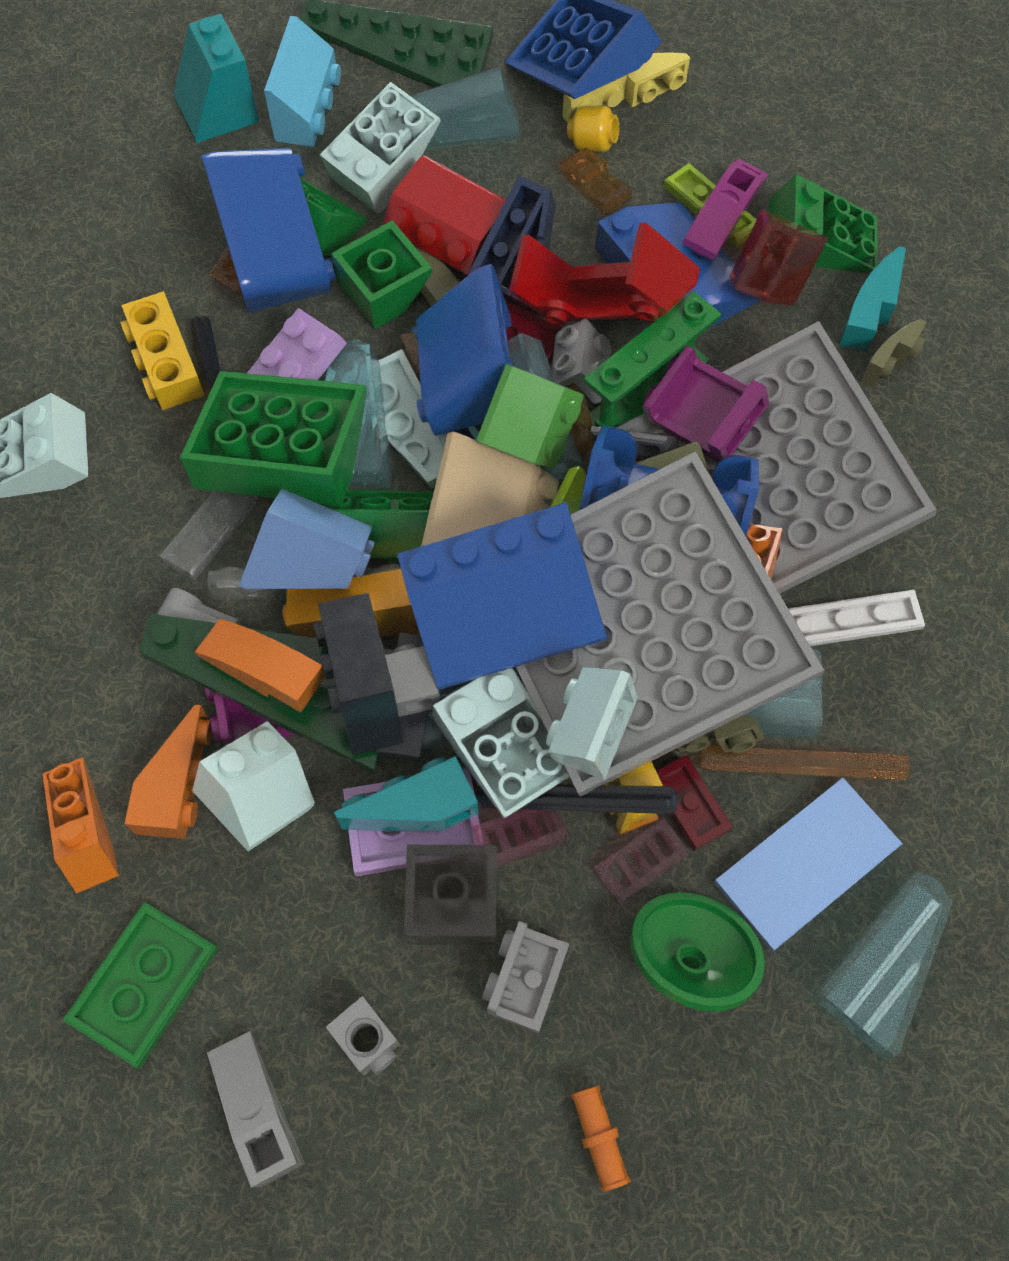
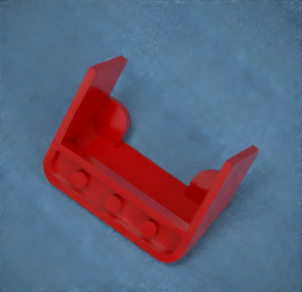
(634, 289)

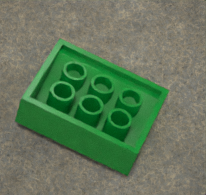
(276, 436)

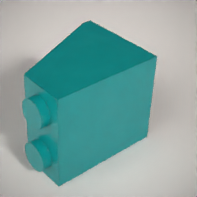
(213, 81)

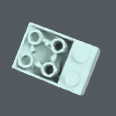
(380, 146)
(42, 447)
(500, 740)

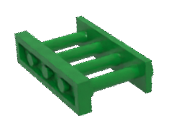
(643, 361)

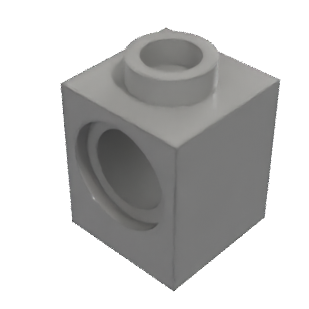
(412, 679)
(349, 1023)

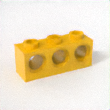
(160, 351)

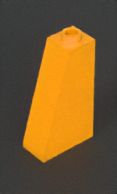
(387, 596)

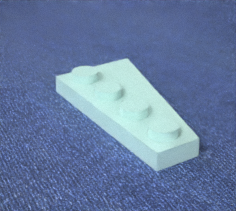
(404, 427)

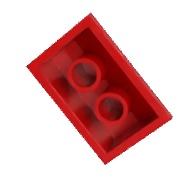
(443, 212)

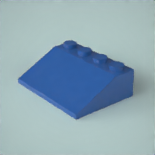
(585, 45)
(672, 220)
(502, 596)

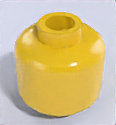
(593, 128)

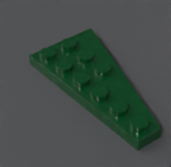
(405, 43)
(173, 643)

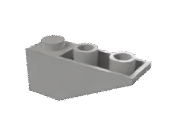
(253, 1112)

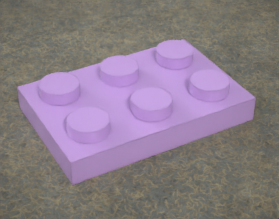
(300, 349)
(387, 850)

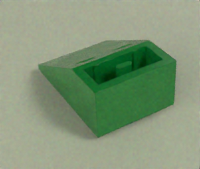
(849, 229)

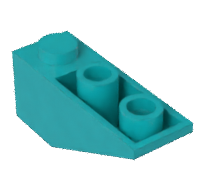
(421, 803)

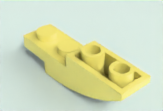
(653, 78)

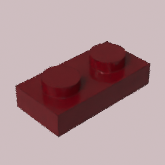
(697, 810)

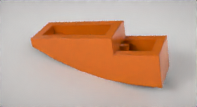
(262, 663)

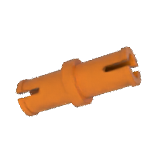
(600, 1138)

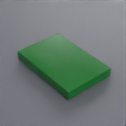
(140, 985)

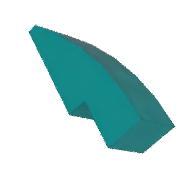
(874, 302)

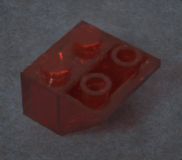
(776, 259)

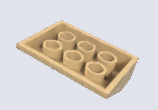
(483, 488)

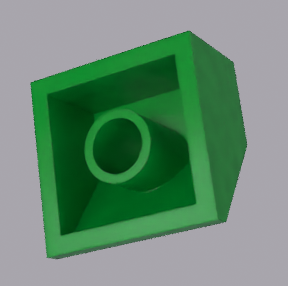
(381, 273)

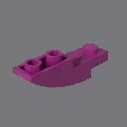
(724, 208)

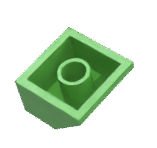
(530, 417)

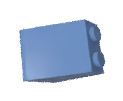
(306, 547)

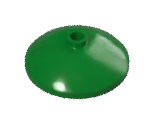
(697, 951)

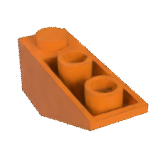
(163, 793)
(78, 827)

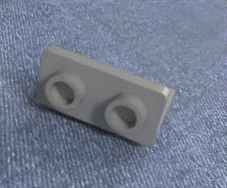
(577, 353)
(526, 978)

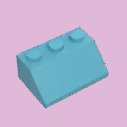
(301, 85)

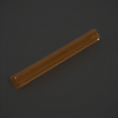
(807, 763)

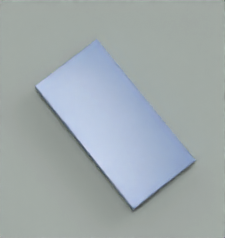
(807, 864)

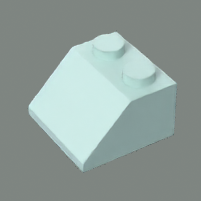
(593, 720)
(254, 785)

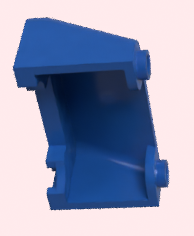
(268, 225)
(462, 352)
(614, 468)

